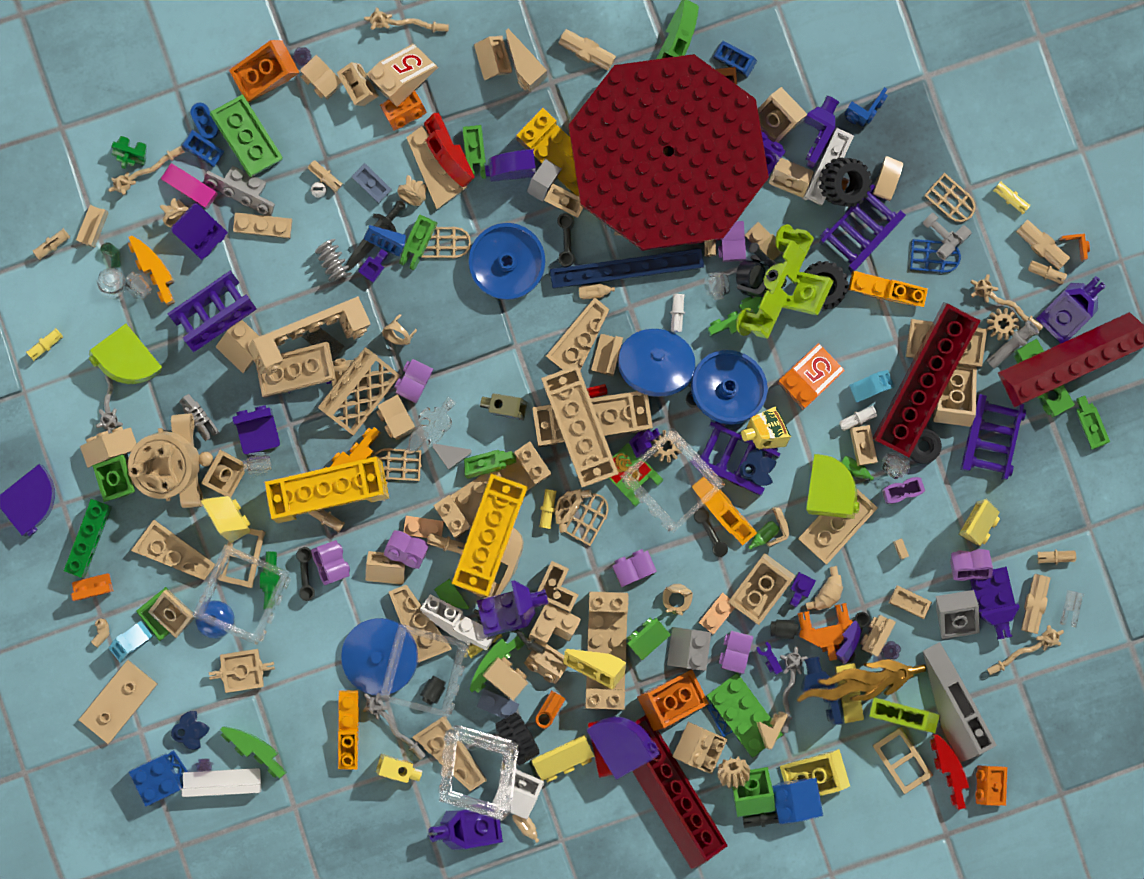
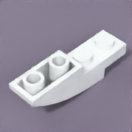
(455, 623)

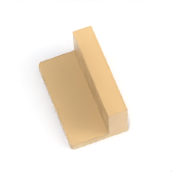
(492, 57)
(791, 177)
(92, 226)
(607, 354)
(383, 569)

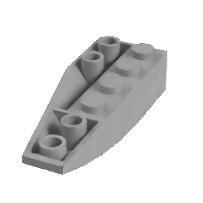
(957, 711)

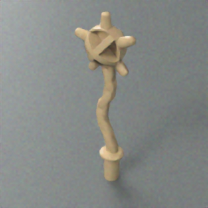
(380, 20)
(124, 182)
(984, 289)
(1048, 639)

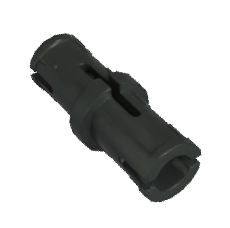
(760, 819)

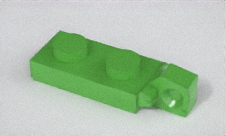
(1091, 423)
(487, 463)

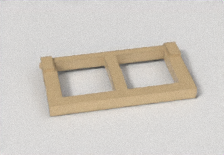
(249, 584)
(899, 731)

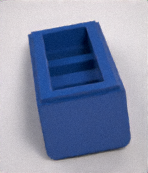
(745, 56)
(192, 134)
(386, 239)

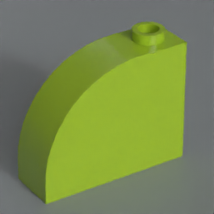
(124, 357)
(831, 489)
(904, 715)

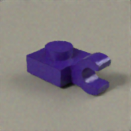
(372, 267)
(641, 441)
(802, 587)
(772, 663)

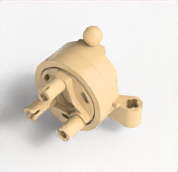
(169, 463)

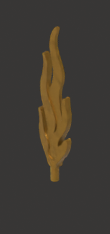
(872, 683)

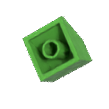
(113, 478)
(755, 795)

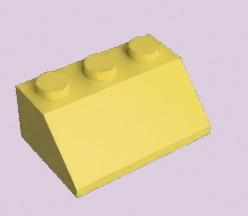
(563, 758)

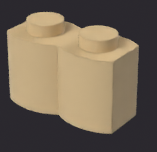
(321, 77)

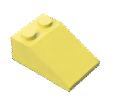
(227, 517)
(980, 522)
(825, 767)

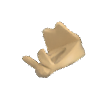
(412, 191)
(173, 212)
(388, 333)
(677, 588)

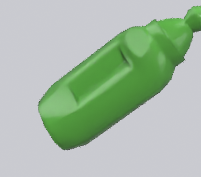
(856, 471)
(764, 535)

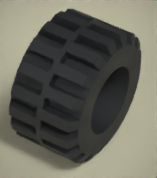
(858, 182)
(838, 278)
(515, 730)

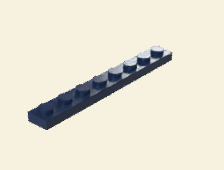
(626, 268)

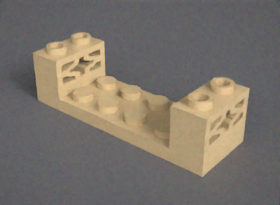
(349, 313)
(615, 414)
(579, 426)
(461, 507)
(607, 635)

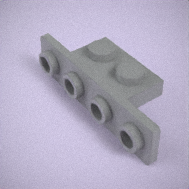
(241, 188)

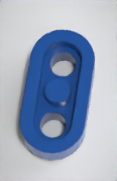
(204, 121)

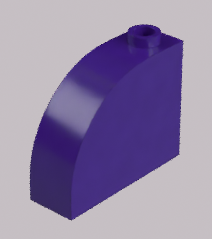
(511, 165)
(29, 500)
(622, 744)

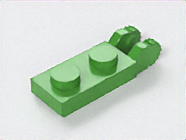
(474, 147)
(418, 240)

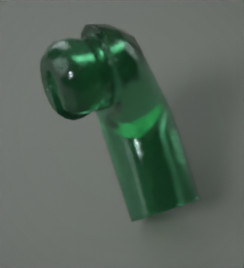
(112, 251)

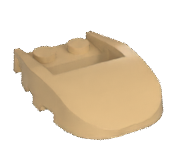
(511, 558)

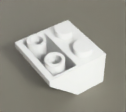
(525, 794)

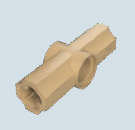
(587, 50)
(1043, 244)
(1035, 603)

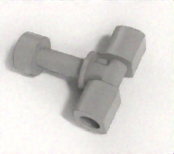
(950, 239)

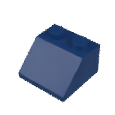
(797, 800)

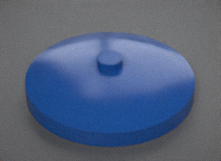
(507, 261)
(656, 362)
(729, 387)
(368, 653)

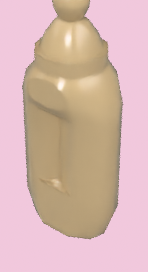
(593, 291)
(527, 827)

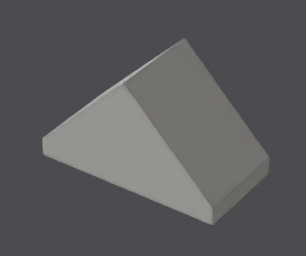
(543, 179)
(451, 455)

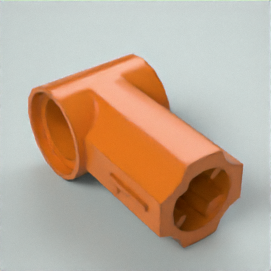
(550, 707)

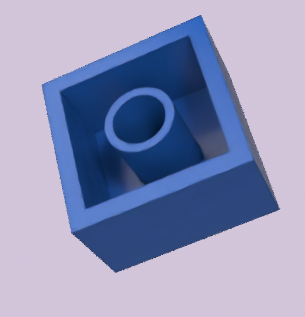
(155, 779)

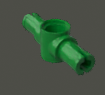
(269, 580)

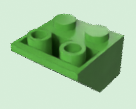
(648, 638)

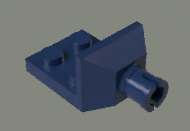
(810, 681)

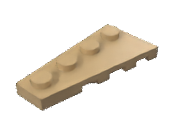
(439, 183)
(579, 338)
(169, 549)
(410, 615)
(465, 767)

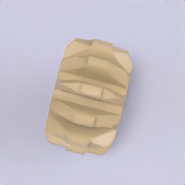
(998, 317)
(666, 453)
(733, 772)

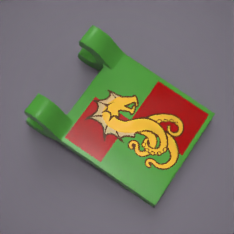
(623, 461)

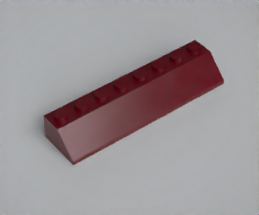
(1073, 359)
(926, 379)
(678, 803)

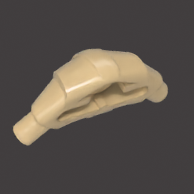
(568, 505)
(829, 593)

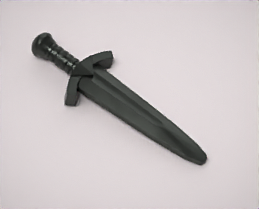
(384, 223)

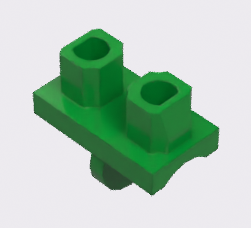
(127, 154)

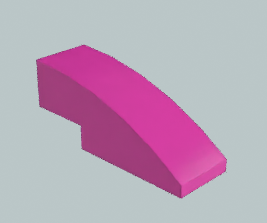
(189, 186)

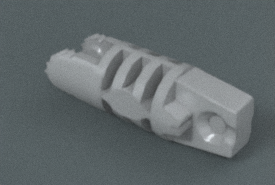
(200, 417)

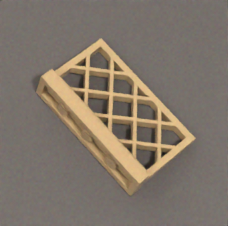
(350, 383)

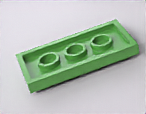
(246, 136)
(741, 712)

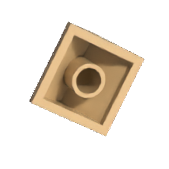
(224, 474)
(171, 613)

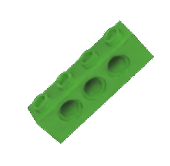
(1063, 399)

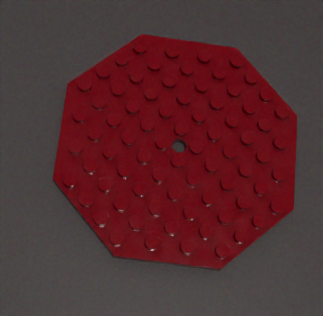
(658, 197)

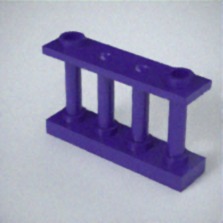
(867, 245)
(220, 322)
(974, 442)
(720, 468)

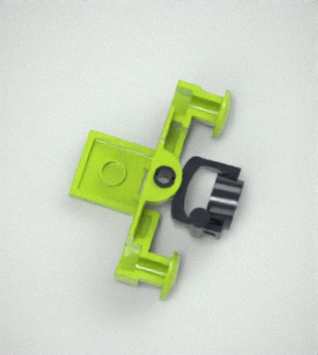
(753, 281)

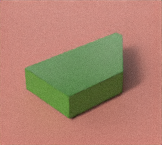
(448, 593)

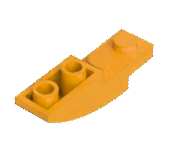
(150, 262)
(888, 289)
(358, 451)
(725, 512)
(348, 730)

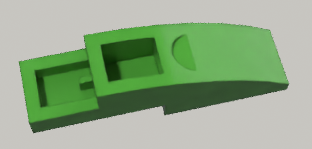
(680, 30)
(730, 323)
(500, 649)
(248, 743)

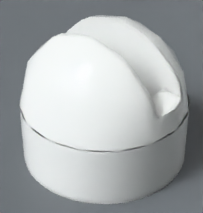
(318, 194)

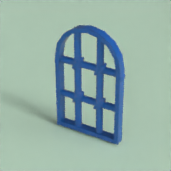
(928, 250)

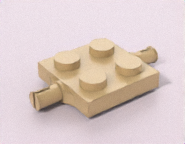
(241, 670)

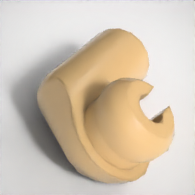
(102, 630)

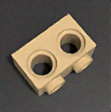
(357, 84)

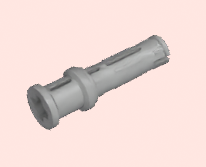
(1019, 339)

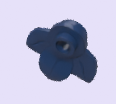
(760, 468)
(192, 730)

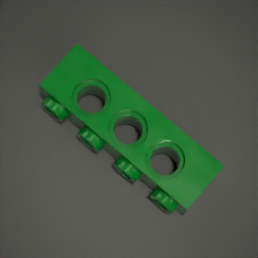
(87, 538)

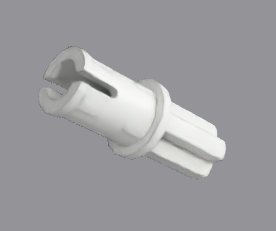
(677, 313)
(858, 418)

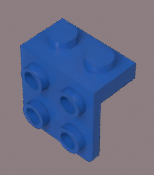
(857, 114)

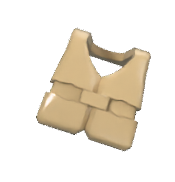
(782, 524)

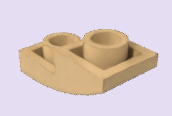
(888, 178)

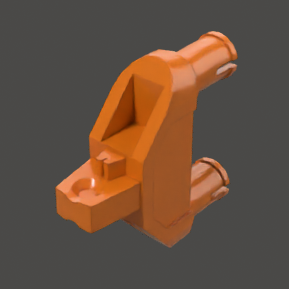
(827, 637)

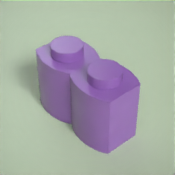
(733, 244)
(414, 380)
(907, 489)
(406, 549)
(330, 562)
(971, 565)
(634, 568)
(736, 652)

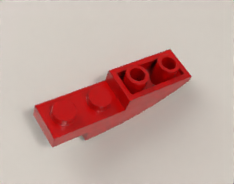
(446, 153)
(948, 762)

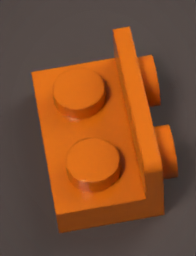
(404, 113)
(92, 587)
(991, 785)

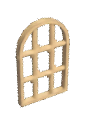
(950, 191)
(453, 246)
(404, 459)
(590, 526)

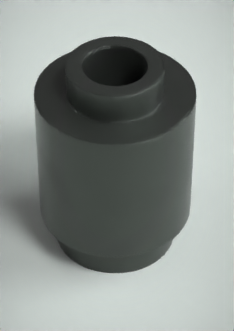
(783, 629)
(433, 690)

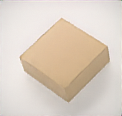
(900, 548)

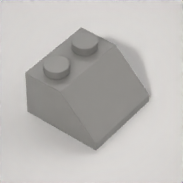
(957, 614)
(689, 648)

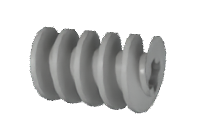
(331, 261)

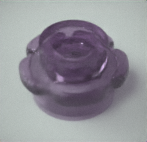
(302, 51)
(891, 645)
(204, 765)

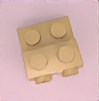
(879, 633)

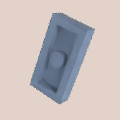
(371, 183)
(497, 704)

